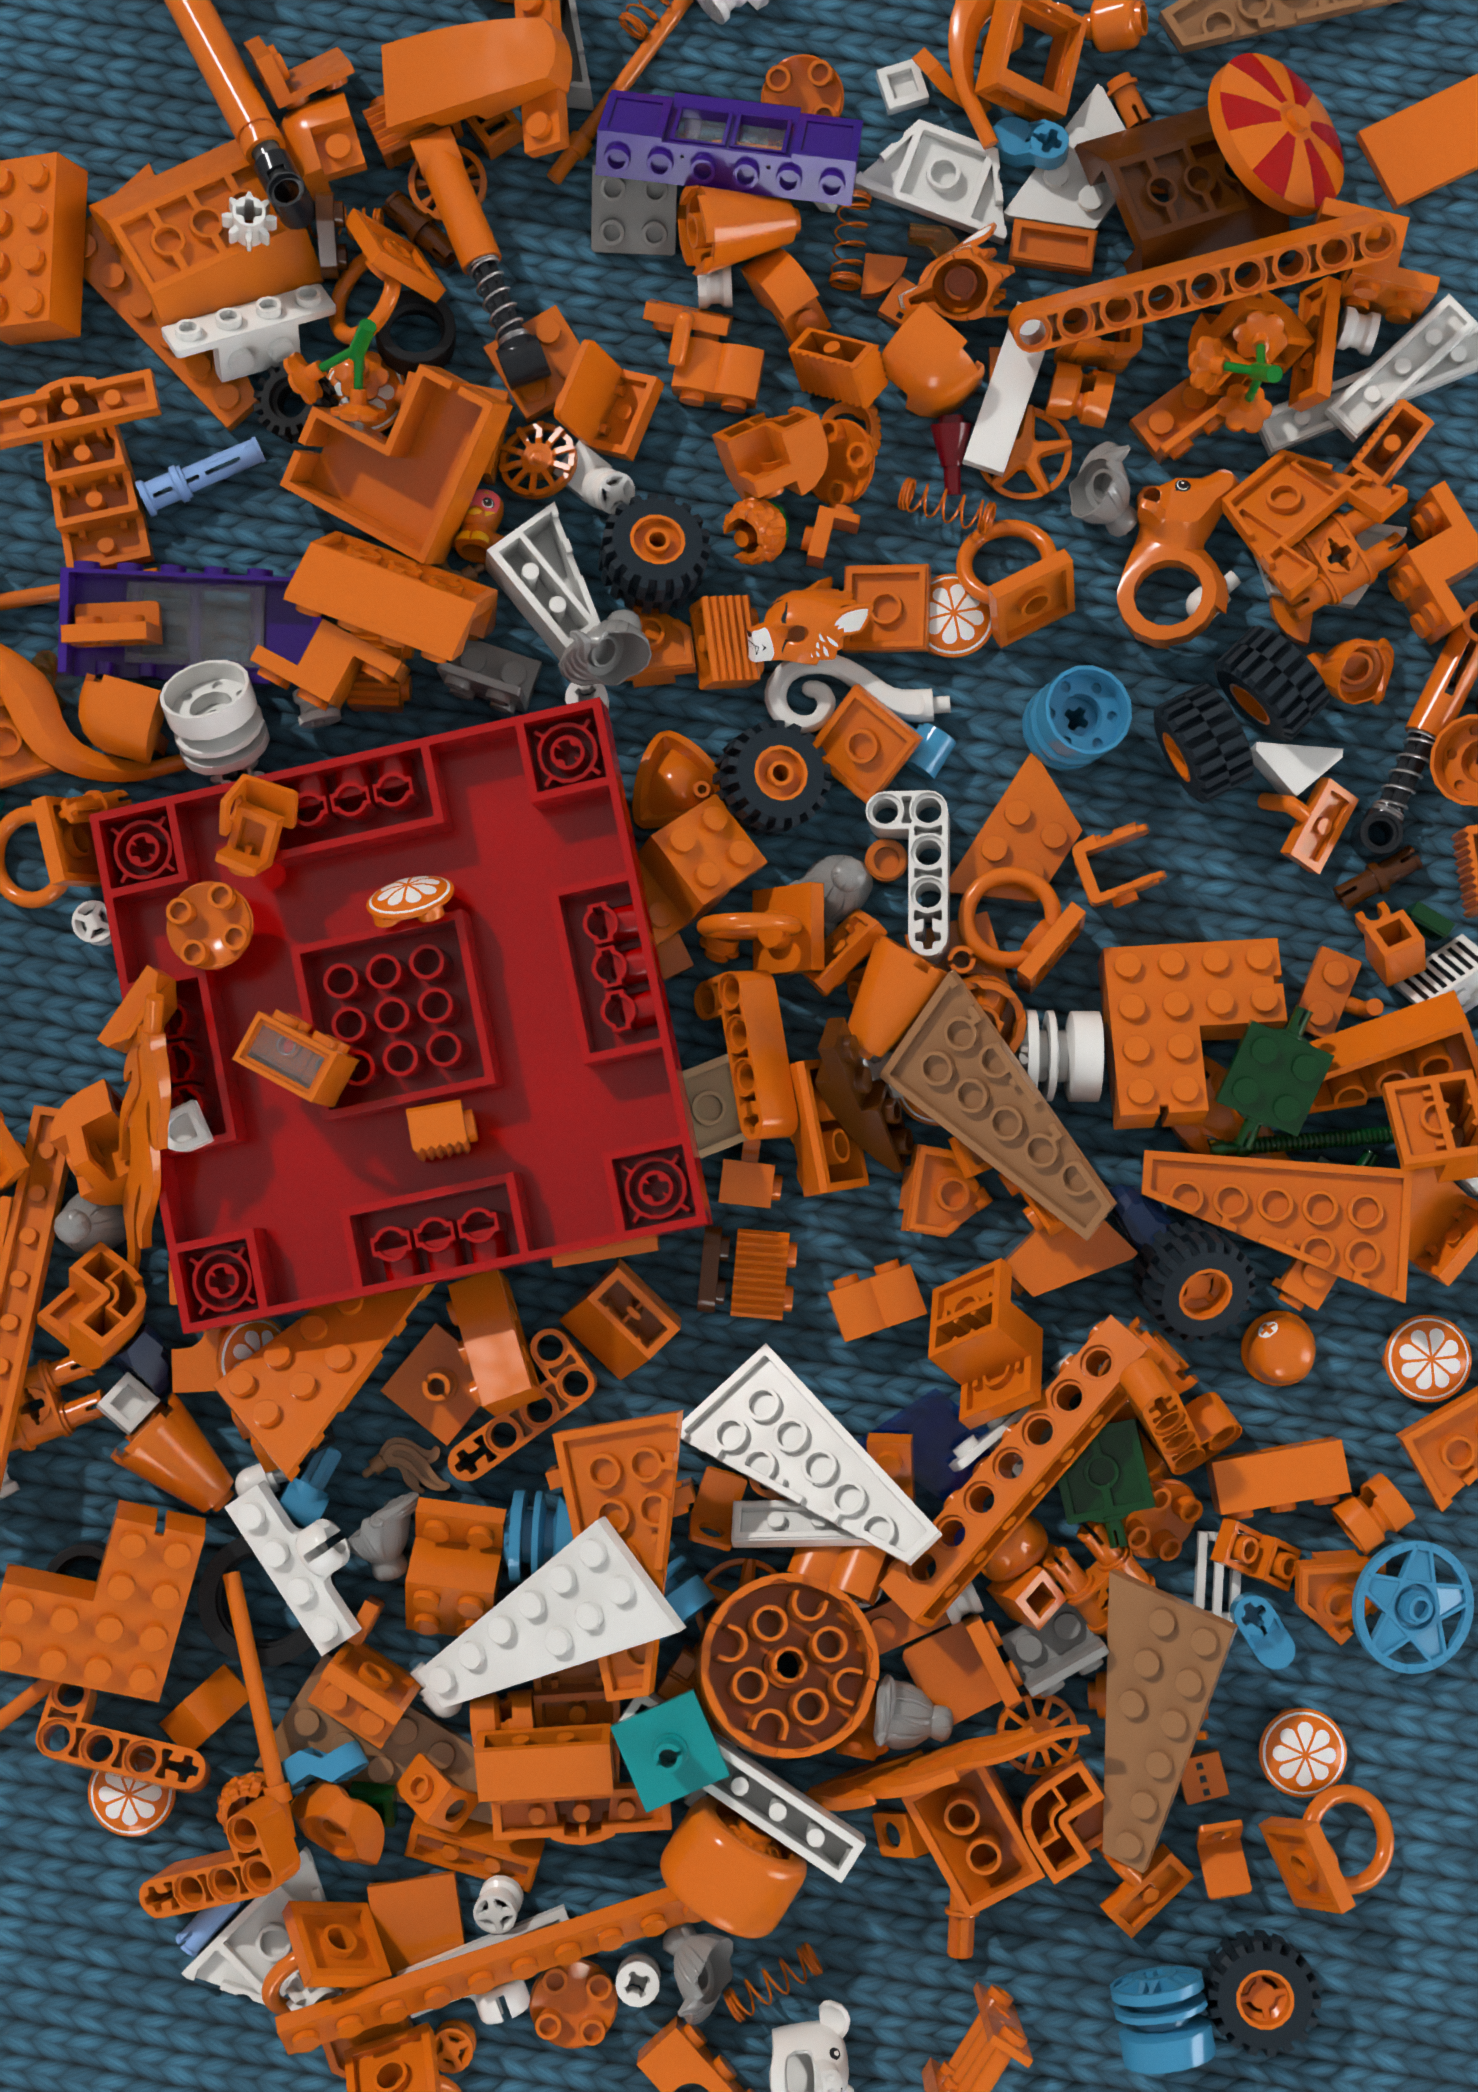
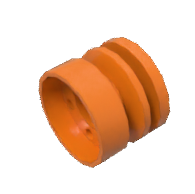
(1456, 760)

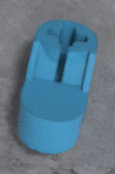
(1031, 143)
(1274, 1648)
(333, 1766)

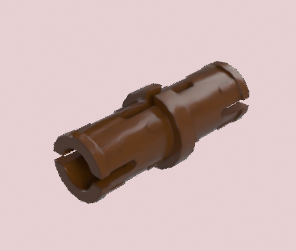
(420, 228)
(1377, 877)

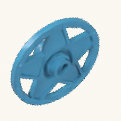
(1412, 1606)

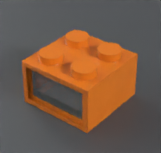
(293, 1058)

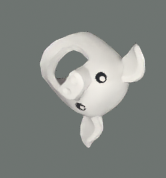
(812, 2053)

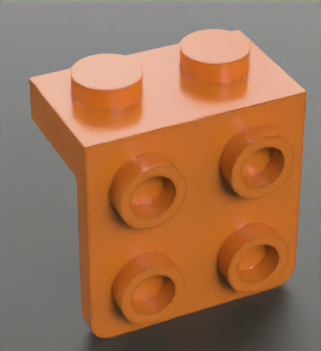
(606, 403)
(1441, 1227)
(963, 1668)

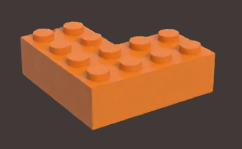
(416, 481)
(1162, 1006)
(112, 1630)

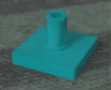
(670, 1750)

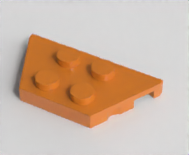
(1025, 830)

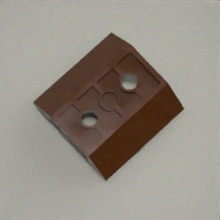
(1204, 203)

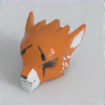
(962, 282)
(807, 625)

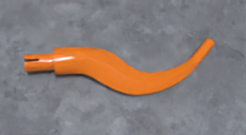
(964, 29)
(41, 725)

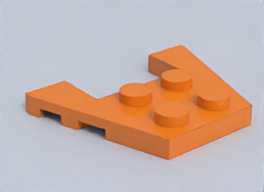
(1288, 501)

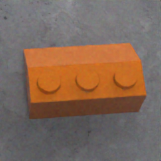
(824, 1151)
(975, 1838)

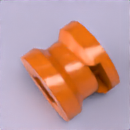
(454, 2055)

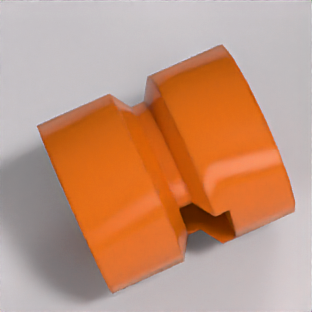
(1080, 394)
(1372, 1513)
(490, 1712)

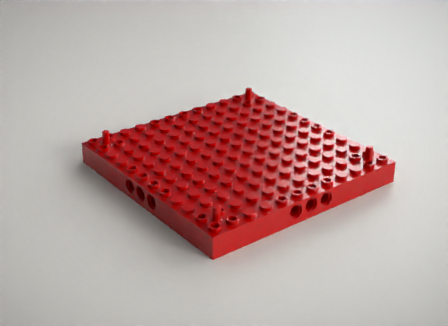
(520, 1001)

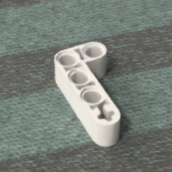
(920, 876)

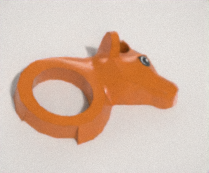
(1172, 534)

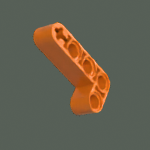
(755, 1049)
(520, 1418)
(1179, 1433)
(125, 1745)
(259, 1862)

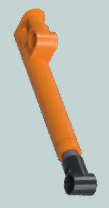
(244, 109)

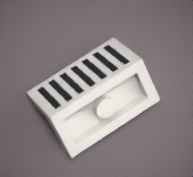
(1446, 970)

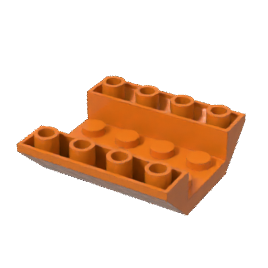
(182, 251)
(392, 597)

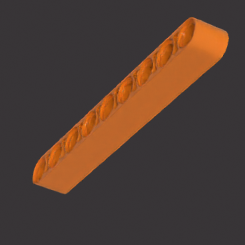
(1221, 287)

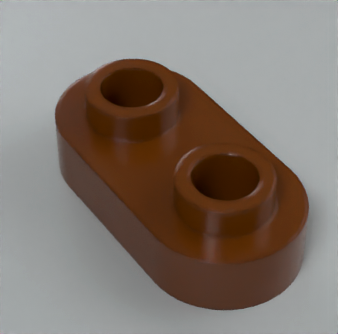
(329, 218)
(710, 1287)

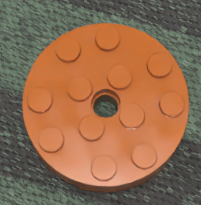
(740, 1674)

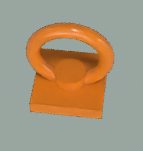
(392, 261)
(1028, 597)
(66, 850)
(783, 926)
(1045, 942)
(1309, 1861)
(331, 1948)
(397, 2064)

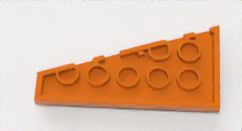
(117, 284)

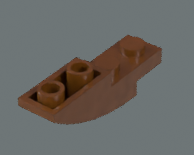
(859, 1104)

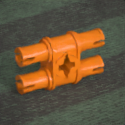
(1357, 566)
(57, 1415)
(1088, 1589)

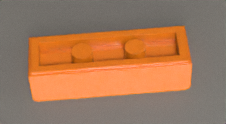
(475, 1851)

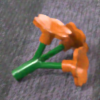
(1255, 338)
(354, 368)

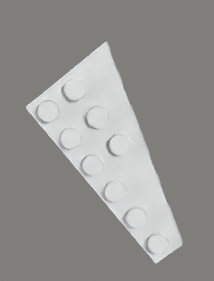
(790, 1442)
(567, 1613)

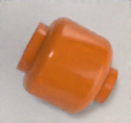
(1116, 24)

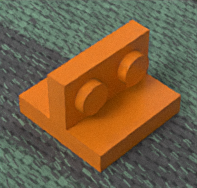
(365, 1692)

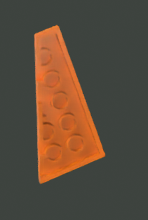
(1319, 1213)
(313, 1372)
(630, 1478)

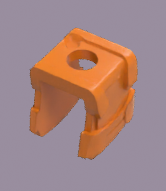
(1103, 354)
(1122, 894)

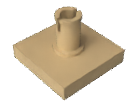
(713, 1106)

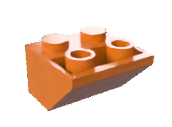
(621, 1320)

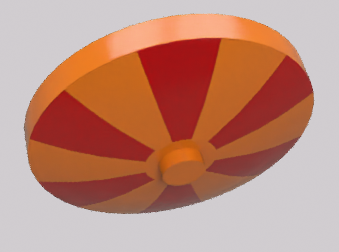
(1275, 134)

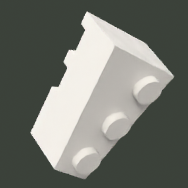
(543, 580)

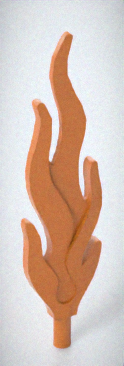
(144, 1126)
(922, 1772)

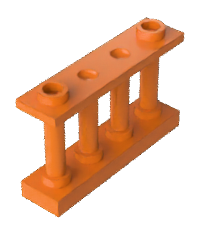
(985, 2048)

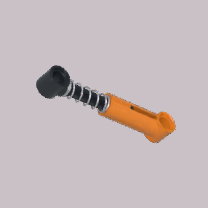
(478, 254)
(1434, 710)

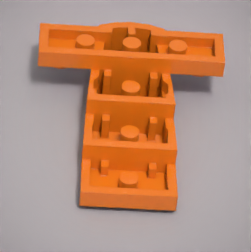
(485, 72)
(88, 461)
(568, 1700)

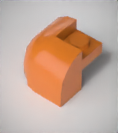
(323, 141)
(1235, 311)
(931, 365)
(774, 453)
(122, 718)
(89, 1139)
(98, 1307)
(1064, 1817)

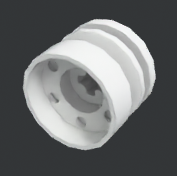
(214, 717)
(1065, 1055)

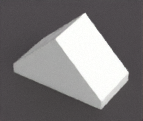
(1293, 767)

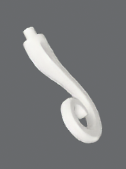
(907, 704)

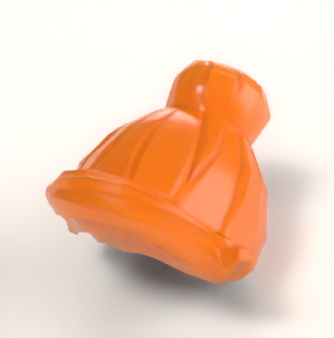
(1356, 670)

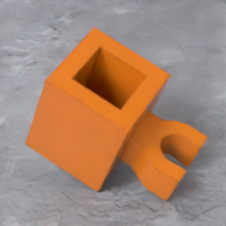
(1392, 944)
(748, 1181)
(1030, 1596)

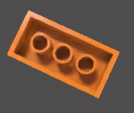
(41, 248)

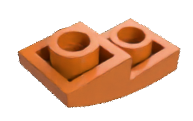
(1255, 1554)

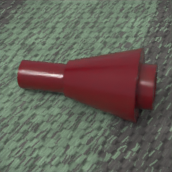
(951, 443)

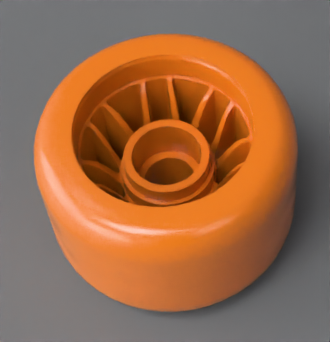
(731, 1870)

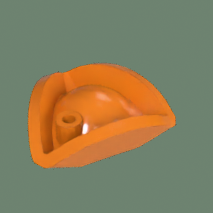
(671, 780)
(339, 1823)

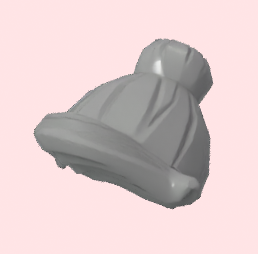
(1103, 490)
(607, 652)
(845, 886)
(86, 1224)
(385, 1537)
(908, 1716)
(700, 1969)

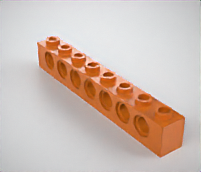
(1016, 1497)

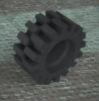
(272, 404)

